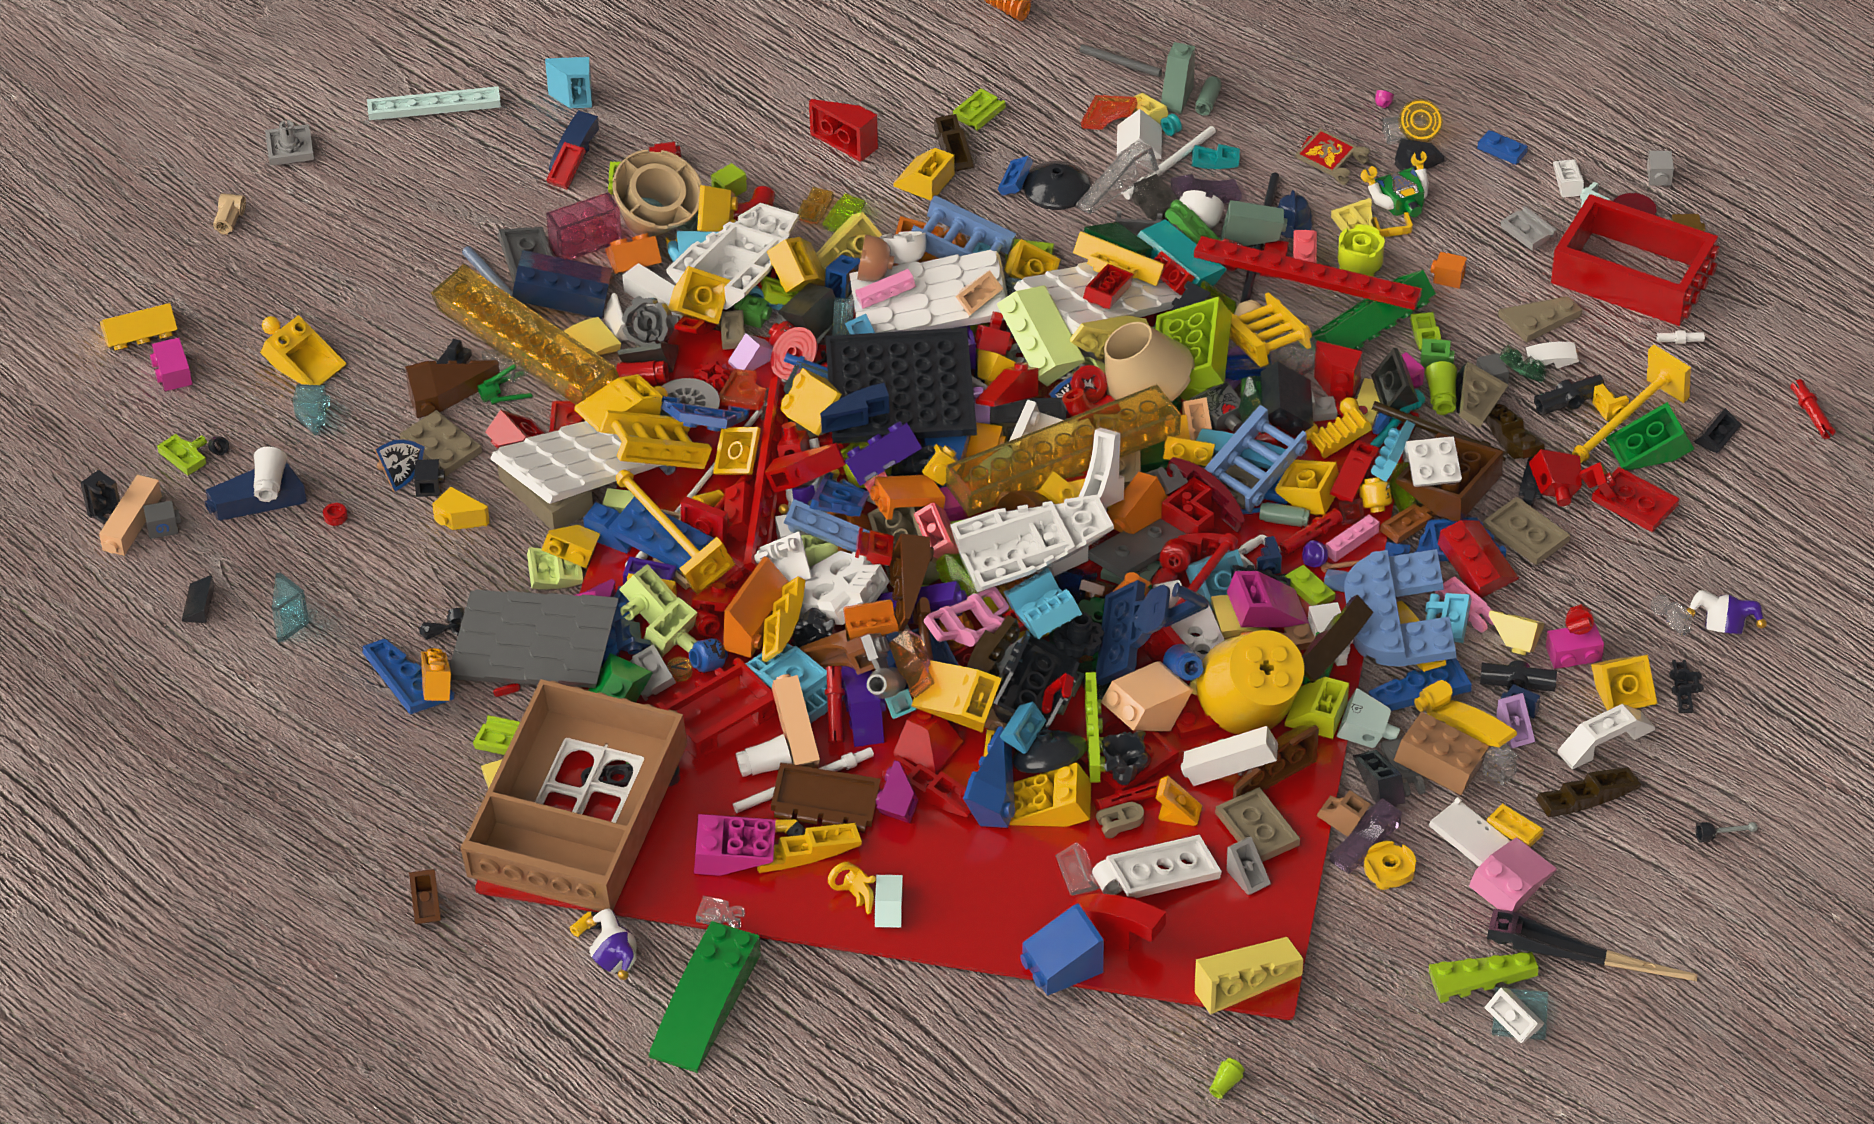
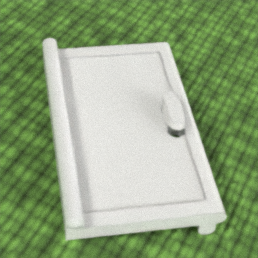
(1461, 829)

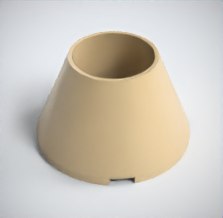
(661, 178)
(1143, 357)

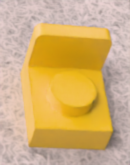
(1606, 402)

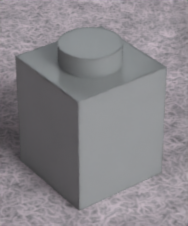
(1660, 168)

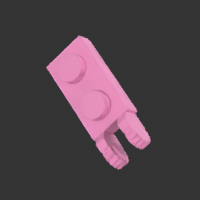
(1477, 605)

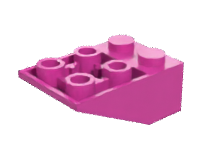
(1264, 601)
(732, 844)

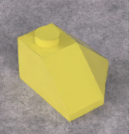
(1517, 631)

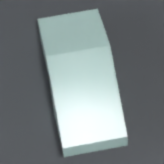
(888, 900)

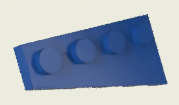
(400, 675)
(1401, 693)

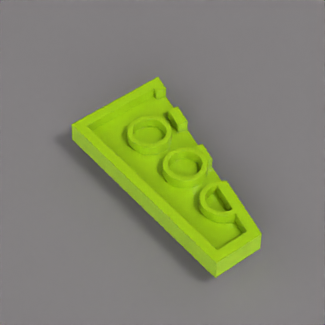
(1093, 728)
(1484, 973)

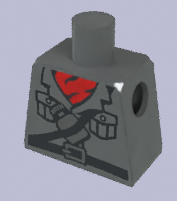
(1223, 407)

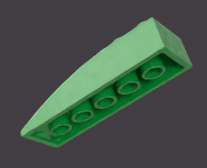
(705, 996)

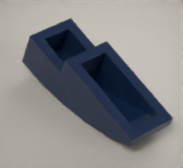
(579, 133)
(855, 409)

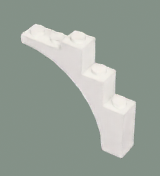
(1101, 480)

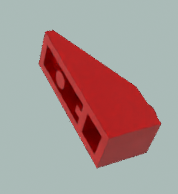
(1011, 386)

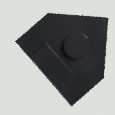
(1409, 147)

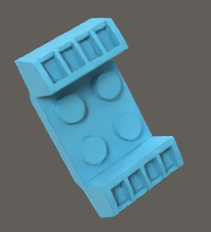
(1042, 603)
(810, 674)

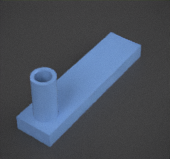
(822, 525)

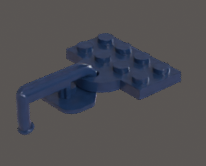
(1131, 620)

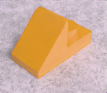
(1177, 804)

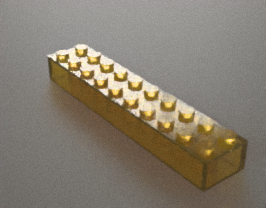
(522, 335)
(1061, 447)

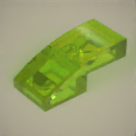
(842, 211)

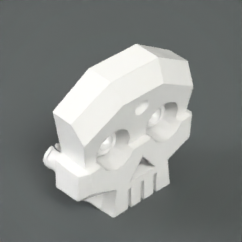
(841, 583)

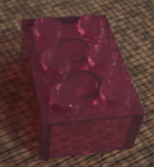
(584, 226)

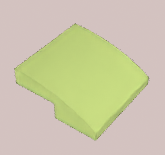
(551, 571)

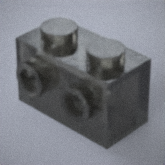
(1153, 196)

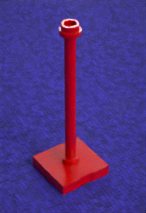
(707, 518)
(1166, 637)

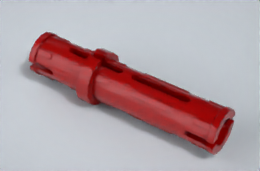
(1809, 402)
(1330, 518)
(834, 703)
(1133, 794)

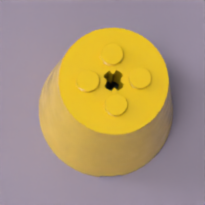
(1239, 692)

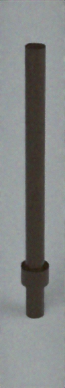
(1426, 425)

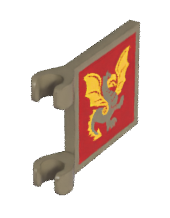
(1330, 153)

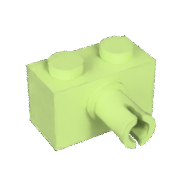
(646, 595)
(672, 628)

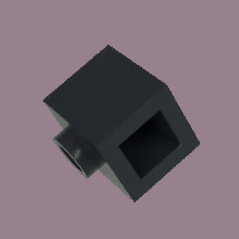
(428, 477)

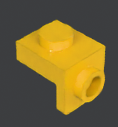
(936, 466)

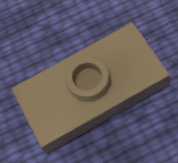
(732, 328)

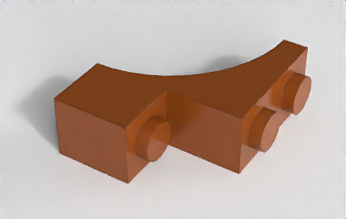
(839, 651)

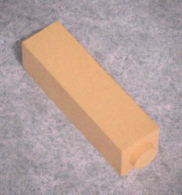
(129, 515)
(795, 721)

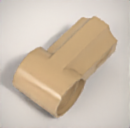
(229, 209)

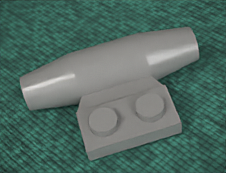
(885, 680)

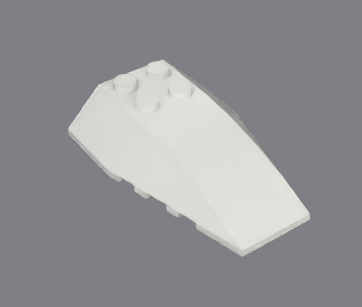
(739, 250)
(1026, 540)

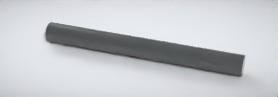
(1121, 60)

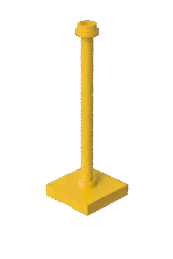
(1663, 373)
(705, 565)

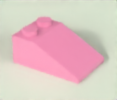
(1511, 875)

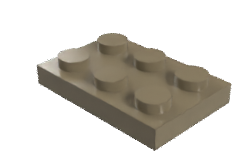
(442, 441)
(1526, 530)
(1257, 817)

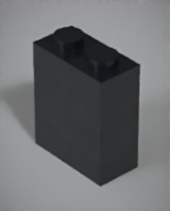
(1287, 398)

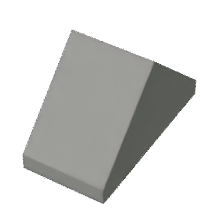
(1246, 866)

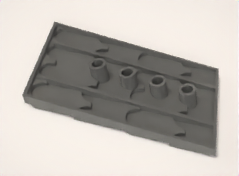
(533, 638)

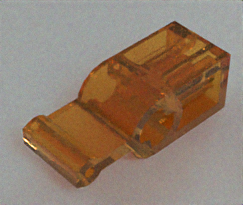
(912, 661)

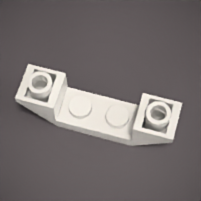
(1581, 744)

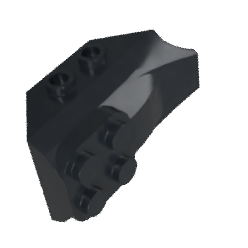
(1029, 674)

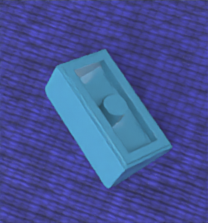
(1023, 727)

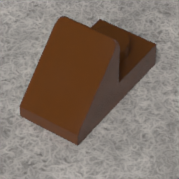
(1096, 588)
(425, 896)

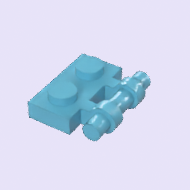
(1454, 606)

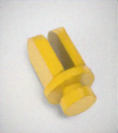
(1434, 696)

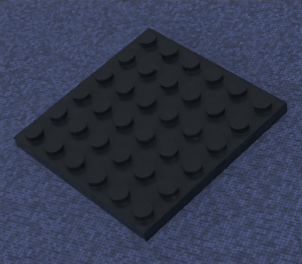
(923, 374)

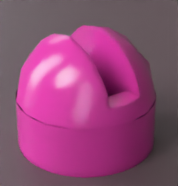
(1383, 98)

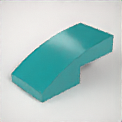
(1221, 158)

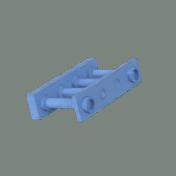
(965, 222)
(1243, 439)

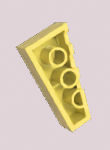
(1245, 972)

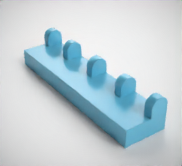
(1391, 451)

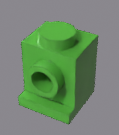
(755, 310)
(1435, 351)

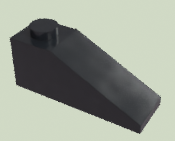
(1380, 777)

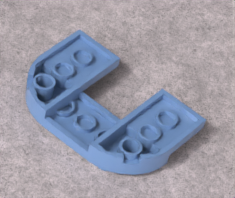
(1378, 583)

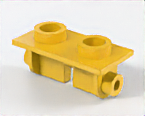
(1190, 450)

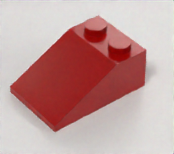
(844, 127)

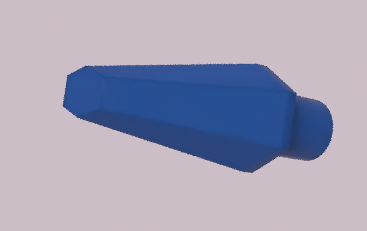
(1380, 423)

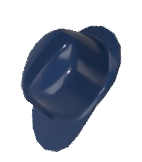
(1296, 212)

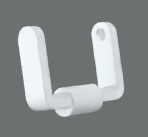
(1249, 546)

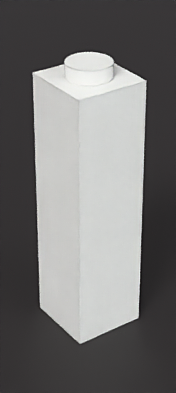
(647, 284)
(1229, 756)

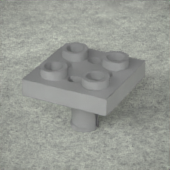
(289, 144)

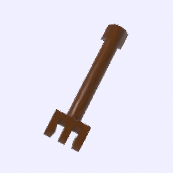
(919, 613)

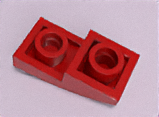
(1173, 274)
(1202, 543)

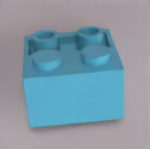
(570, 81)

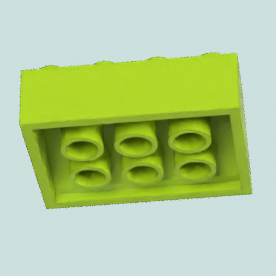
(1206, 333)

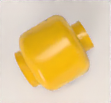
(1375, 494)

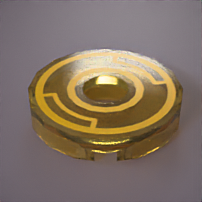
(1429, 112)

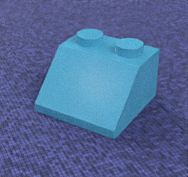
(1219, 579)

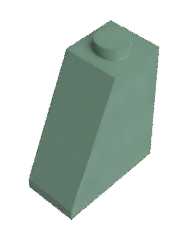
(1178, 77)
(1253, 223)

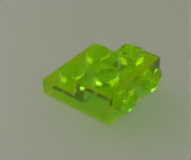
(952, 569)

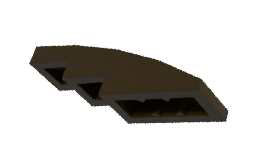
(1335, 637)
(1592, 791)

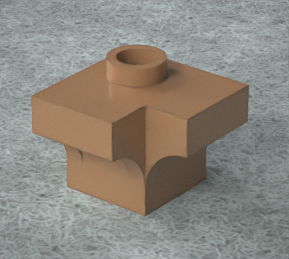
(1344, 812)

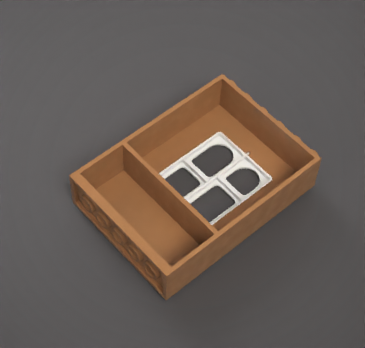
(561, 851)

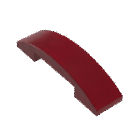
(1221, 495)

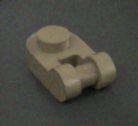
(1129, 816)

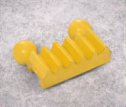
(1342, 432)

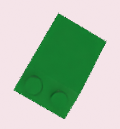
(1650, 440)

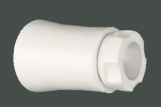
(268, 472)
(764, 757)

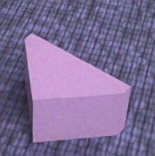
(751, 353)
(1514, 713)

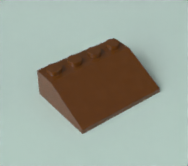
(1479, 471)

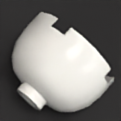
(1205, 208)
(906, 246)

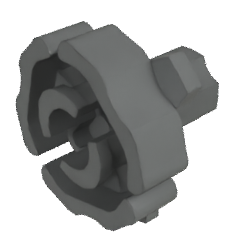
(650, 322)

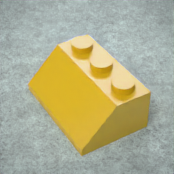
(139, 326)

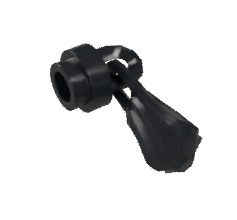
(431, 630)

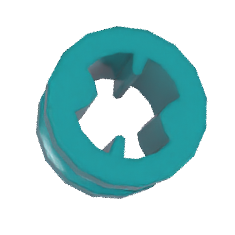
(1171, 124)

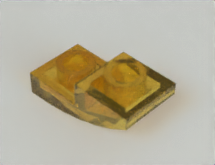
(815, 206)

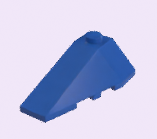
(992, 787)

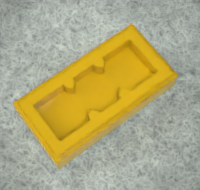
(1058, 489)
(1515, 825)

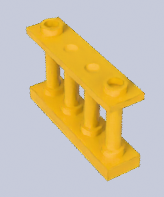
(1254, 344)
(654, 451)

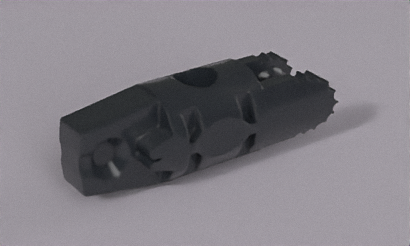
(914, 463)

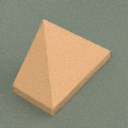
(979, 292)
(1197, 416)

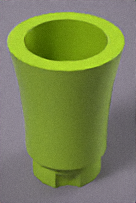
(1442, 386)

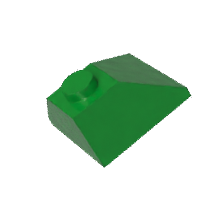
(621, 679)

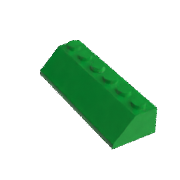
(1370, 316)

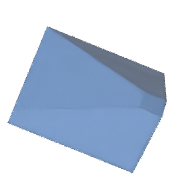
(1335, 579)

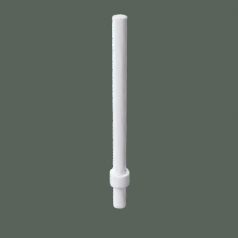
(1180, 154)
(846, 762)

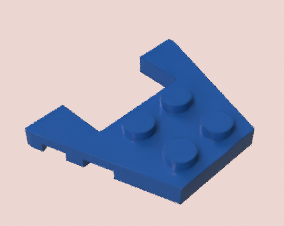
(698, 415)

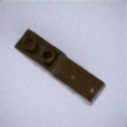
(1510, 433)
(992, 647)

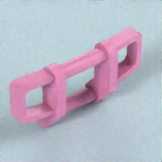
(956, 629)

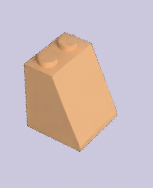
(1148, 698)

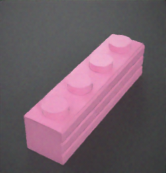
(885, 288)
(1352, 537)

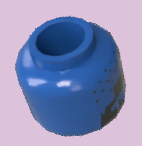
(708, 655)

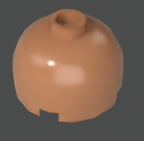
(874, 259)

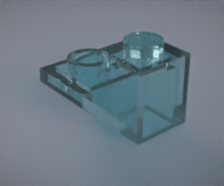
(310, 406)

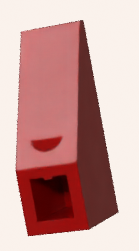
(803, 467)
(1354, 471)

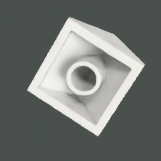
(1139, 128)

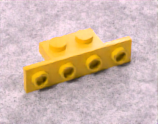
(1103, 252)

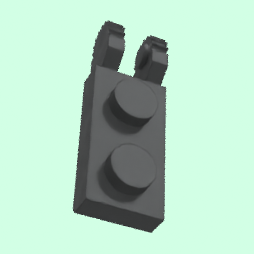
(1389, 751)

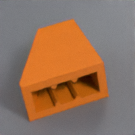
(1140, 505)

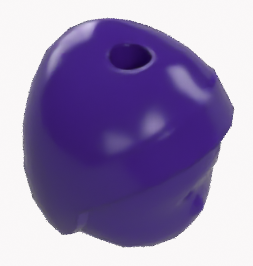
(1314, 554)

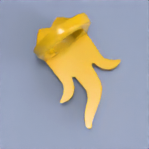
(856, 882)

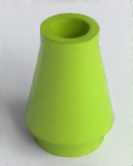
(1227, 1076)

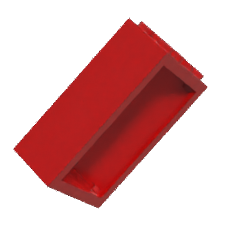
(1626, 285)

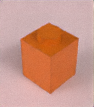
(1449, 269)

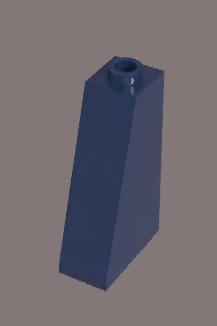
(237, 498)

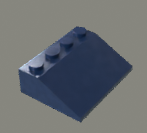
(561, 284)

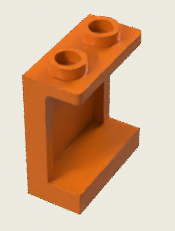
(905, 491)

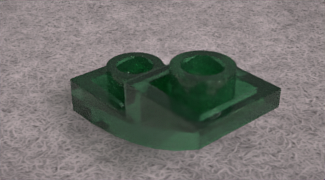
(1529, 368)

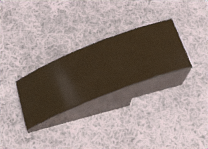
(952, 140)

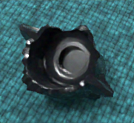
(811, 628)
(1125, 755)

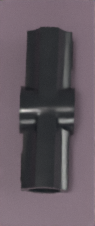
(1567, 394)
(1519, 674)

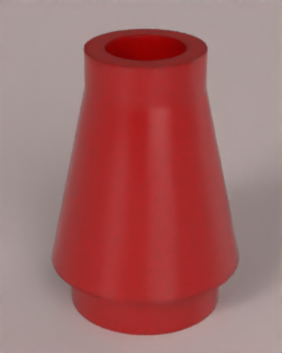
(706, 622)

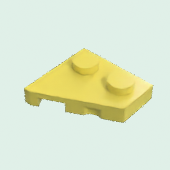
(1353, 215)

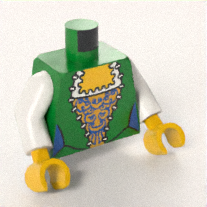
(1401, 190)

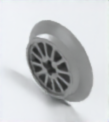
(692, 392)

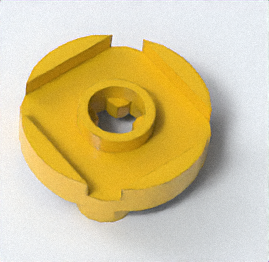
(1389, 876)

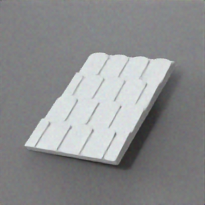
(1068, 289)
(934, 298)
(566, 461)

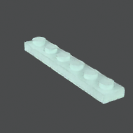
(433, 103)

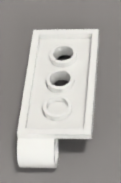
(1201, 623)
(1139, 871)

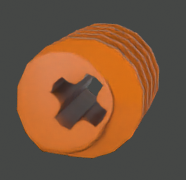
(1016, 8)

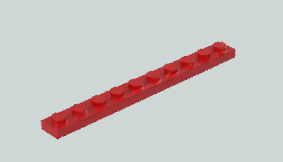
(1308, 272)
(764, 497)

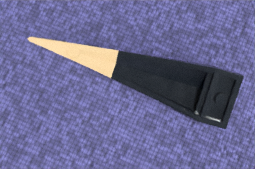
(1538, 938)

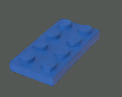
(644, 532)

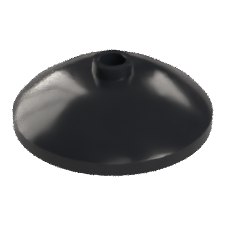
(1056, 185)
(1050, 751)

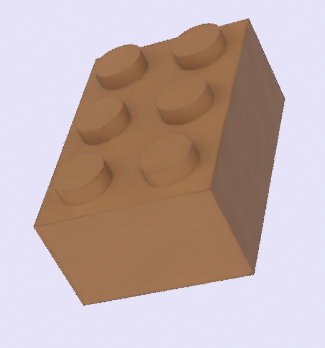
(1441, 753)

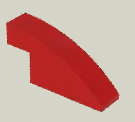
(1122, 918)

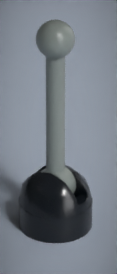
(1707, 831)

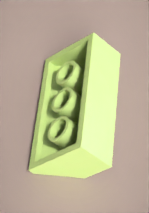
(1041, 333)

